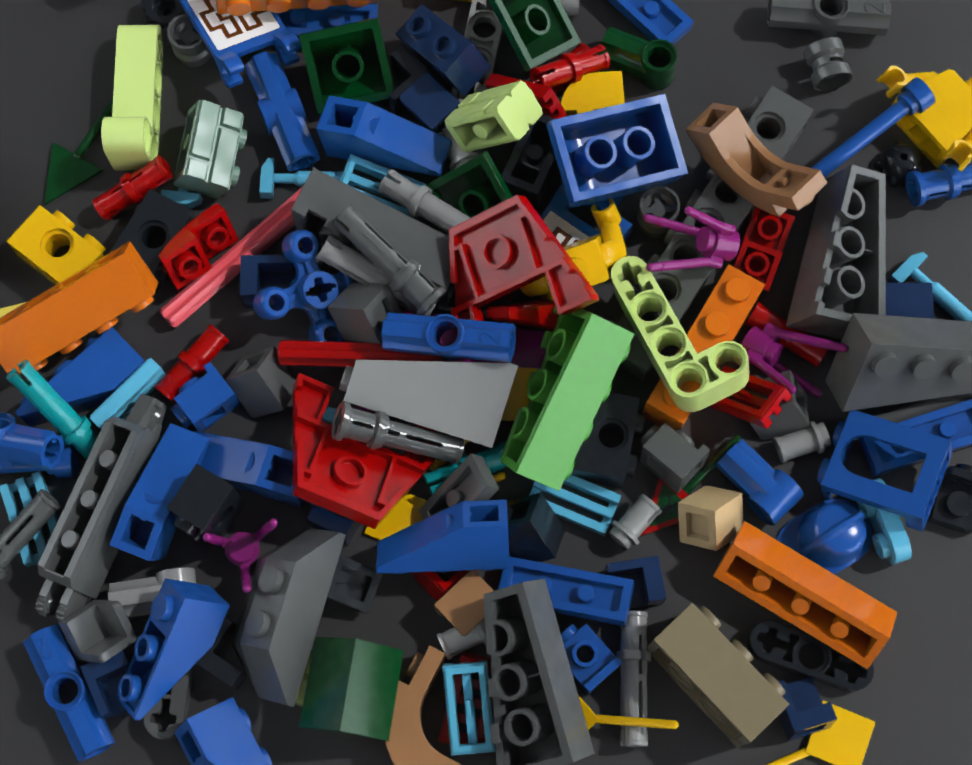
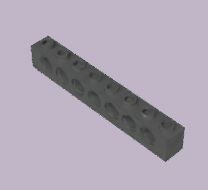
(786, 121)

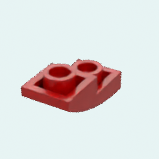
(194, 244)
(763, 245)

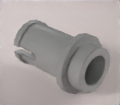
(802, 442)
(634, 522)

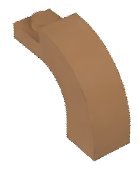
(748, 165)
(407, 740)

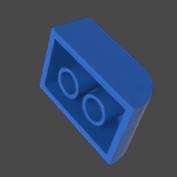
(617, 150)

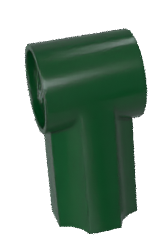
(636, 56)

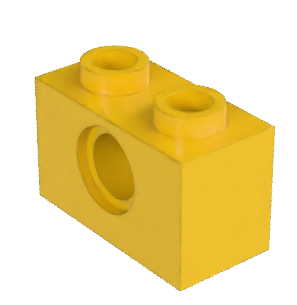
(45, 233)

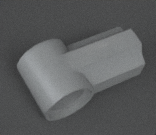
(138, 594)

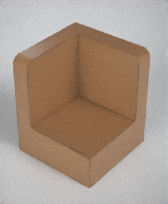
(464, 603)

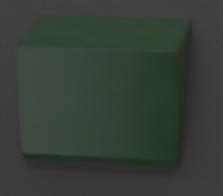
(536, 29)
(347, 62)
(472, 186)
(351, 687)

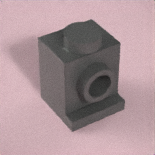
(672, 456)

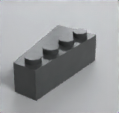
(326, 198)
(843, 255)
(901, 361)
(531, 680)

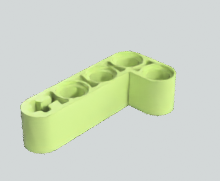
(133, 131)
(668, 331)

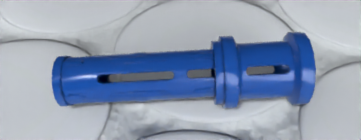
(939, 183)

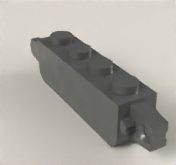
(79, 546)

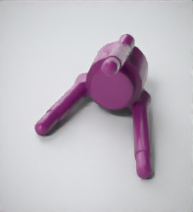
(716, 241)
(765, 351)
(242, 549)

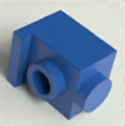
(204, 400)
(592, 673)

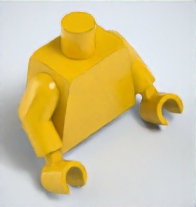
(945, 126)
(591, 255)

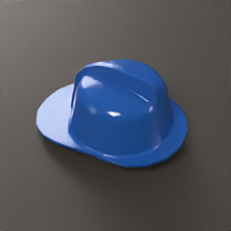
(829, 534)

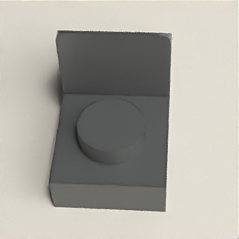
(467, 483)

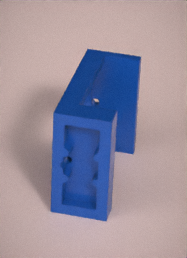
(912, 506)

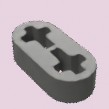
(178, 707)

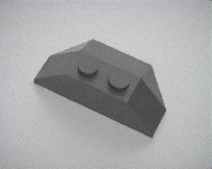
(285, 612)

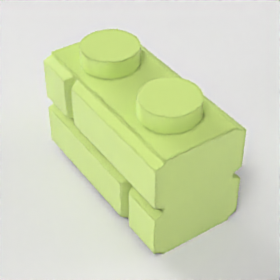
(494, 116)

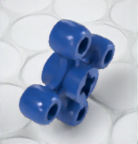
(306, 277)

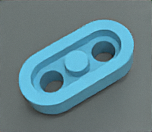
(890, 535)

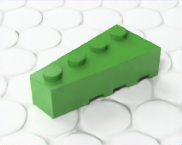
(565, 396)

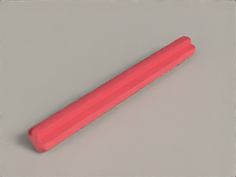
(229, 264)

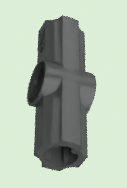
(849, 16)

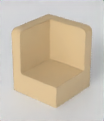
(710, 517)

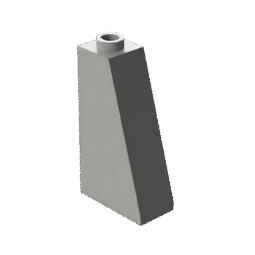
(439, 395)

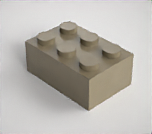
(718, 675)

